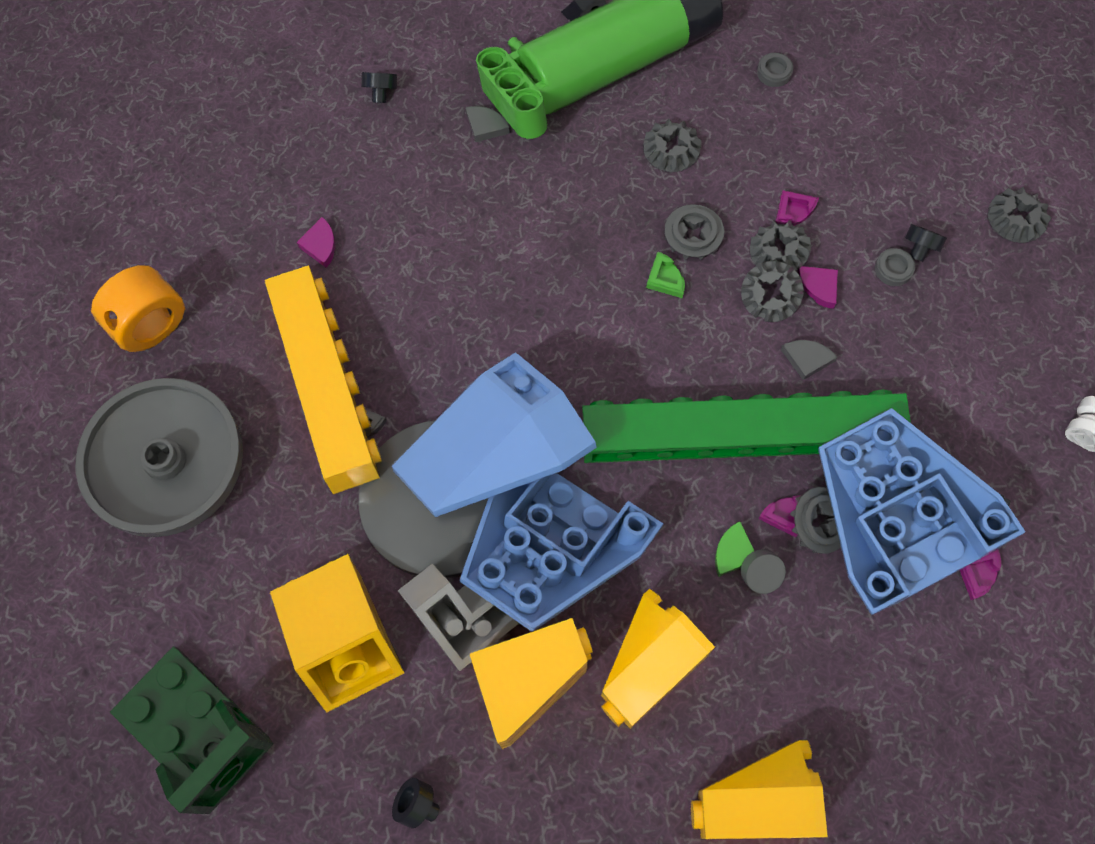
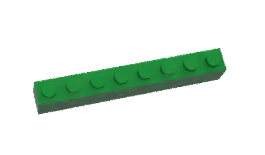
(729, 426)

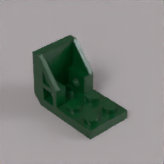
(192, 732)

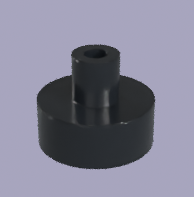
(379, 83)
(923, 241)
(414, 804)

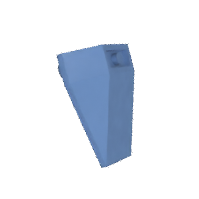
(494, 438)
(907, 510)
(551, 547)

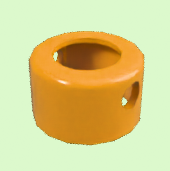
(141, 303)

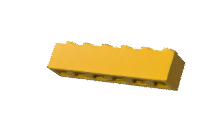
(321, 380)

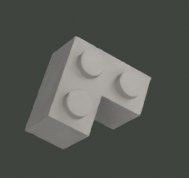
(456, 620)

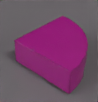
(795, 207)
(319, 242)
(820, 284)
(779, 515)
(981, 574)

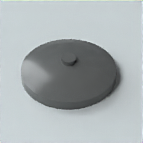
(159, 457)
(404, 528)

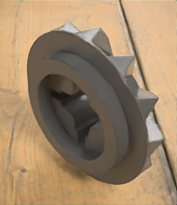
(678, 158)
(694, 217)
(1015, 227)
(796, 241)
(775, 309)
(809, 505)

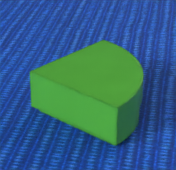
(666, 277)
(732, 550)

